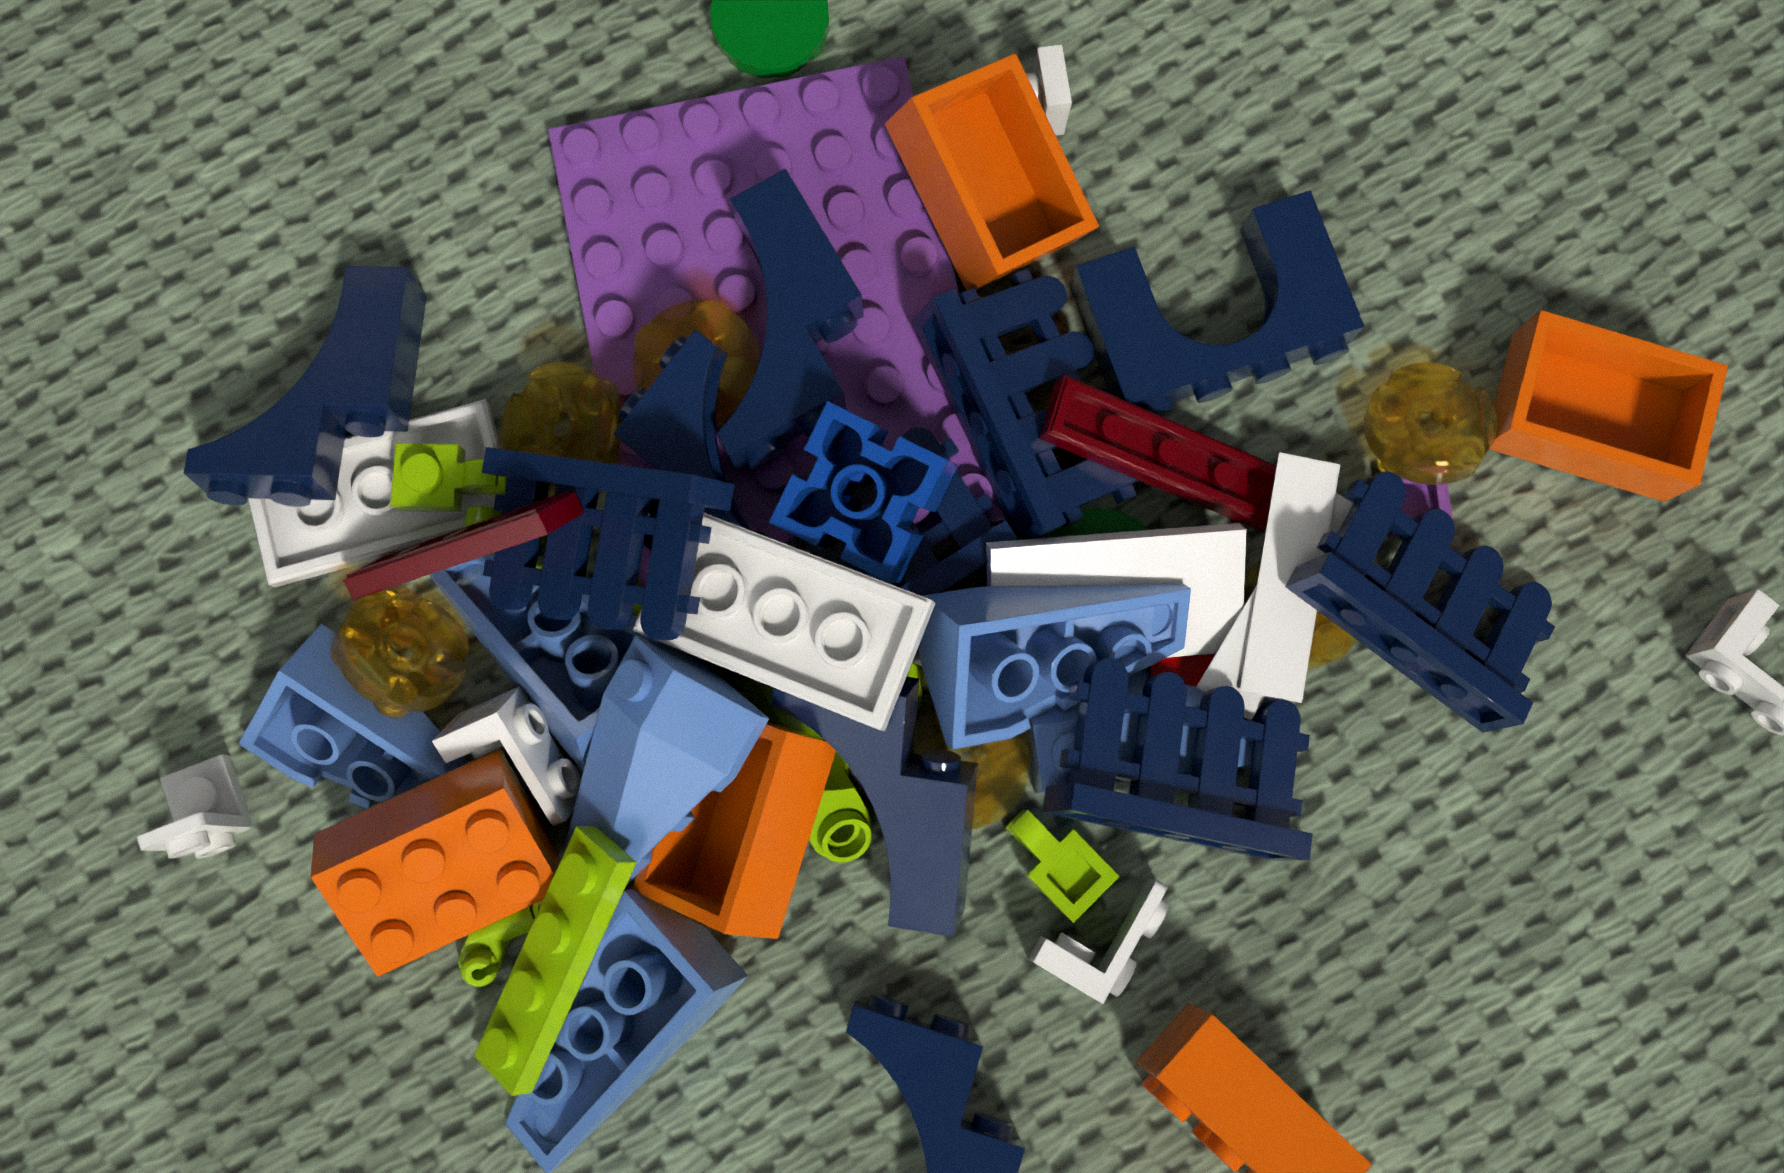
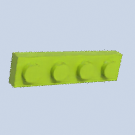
(554, 959)

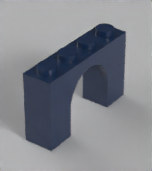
(1304, 316)

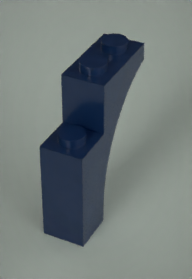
(806, 302)
(354, 384)
(676, 418)
(919, 802)
(935, 1075)

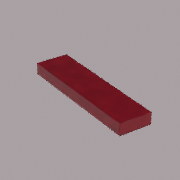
(1159, 452)
(464, 544)

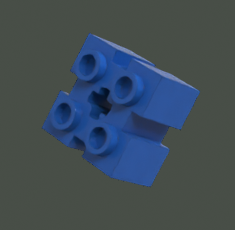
(824, 504)

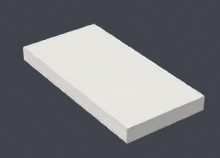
(360, 521)
(1201, 557)
(802, 623)

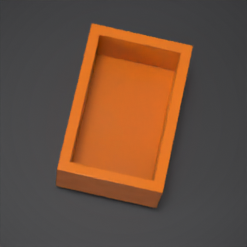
(990, 172)
(1607, 406)
(745, 843)
(435, 862)
(1240, 1103)

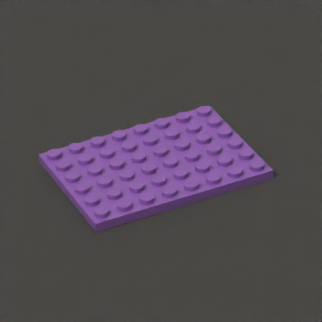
(659, 230)

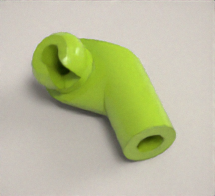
(486, 948)

